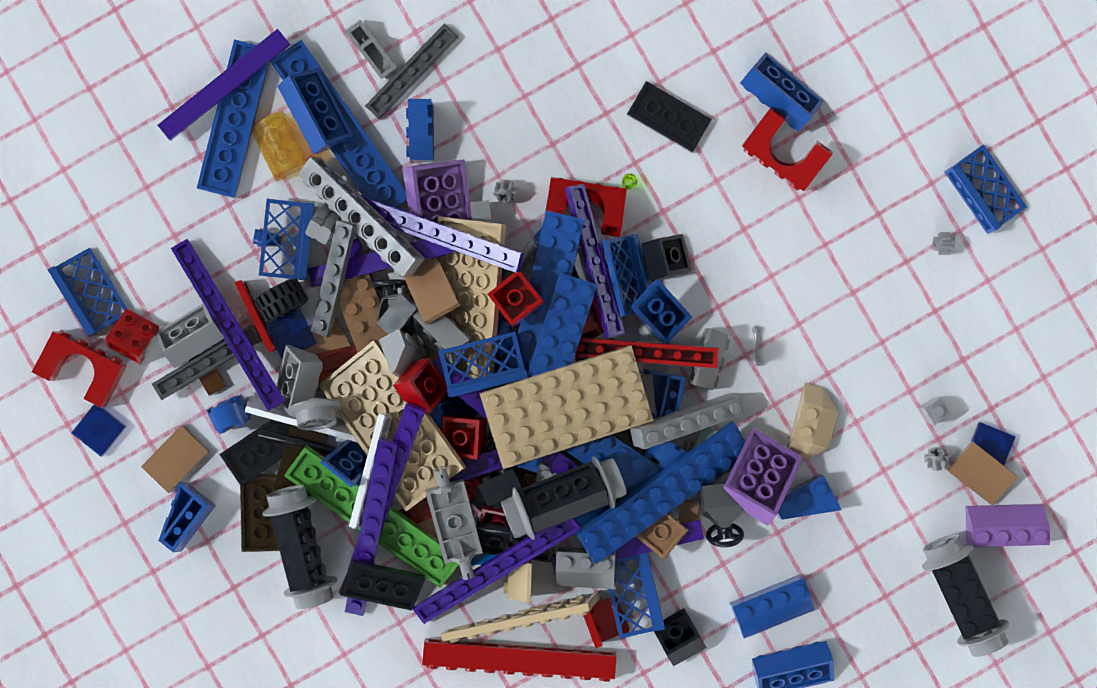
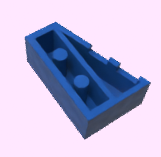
(420, 130)
(667, 392)
(809, 499)
(185, 517)

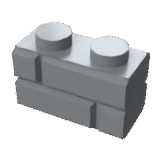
(322, 224)

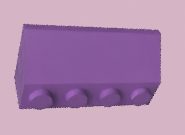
(1007, 525)

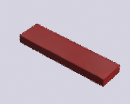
(255, 314)

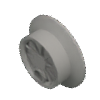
(315, 413)

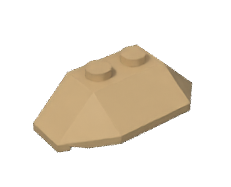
(813, 422)

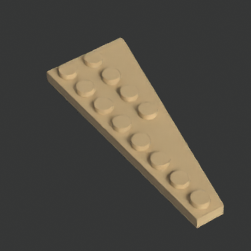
(526, 618)

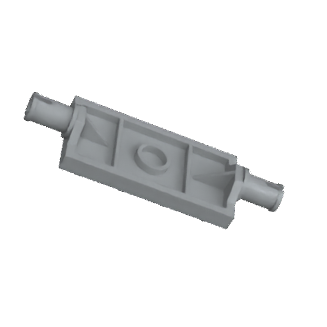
(454, 522)

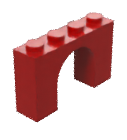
(798, 173)
(608, 198)
(106, 369)

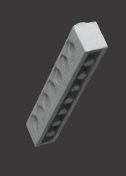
(410, 258)

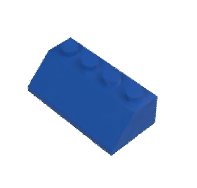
(782, 91)
(315, 110)
(772, 606)
(795, 667)

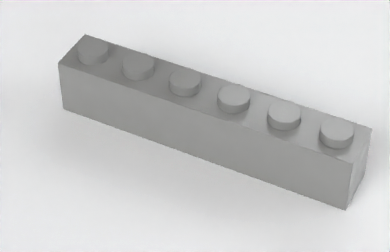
(687, 421)

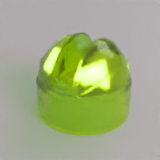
(627, 178)

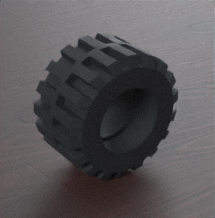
(281, 300)

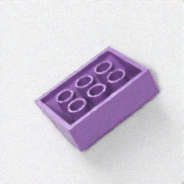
(438, 190)
(762, 476)

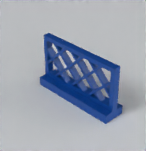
(975, 200)
(302, 243)
(633, 267)
(73, 299)
(487, 381)
(650, 595)

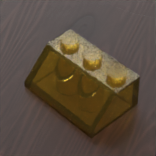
(279, 145)

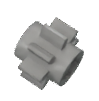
(505, 191)
(943, 243)
(936, 459)

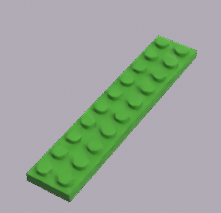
(399, 535)

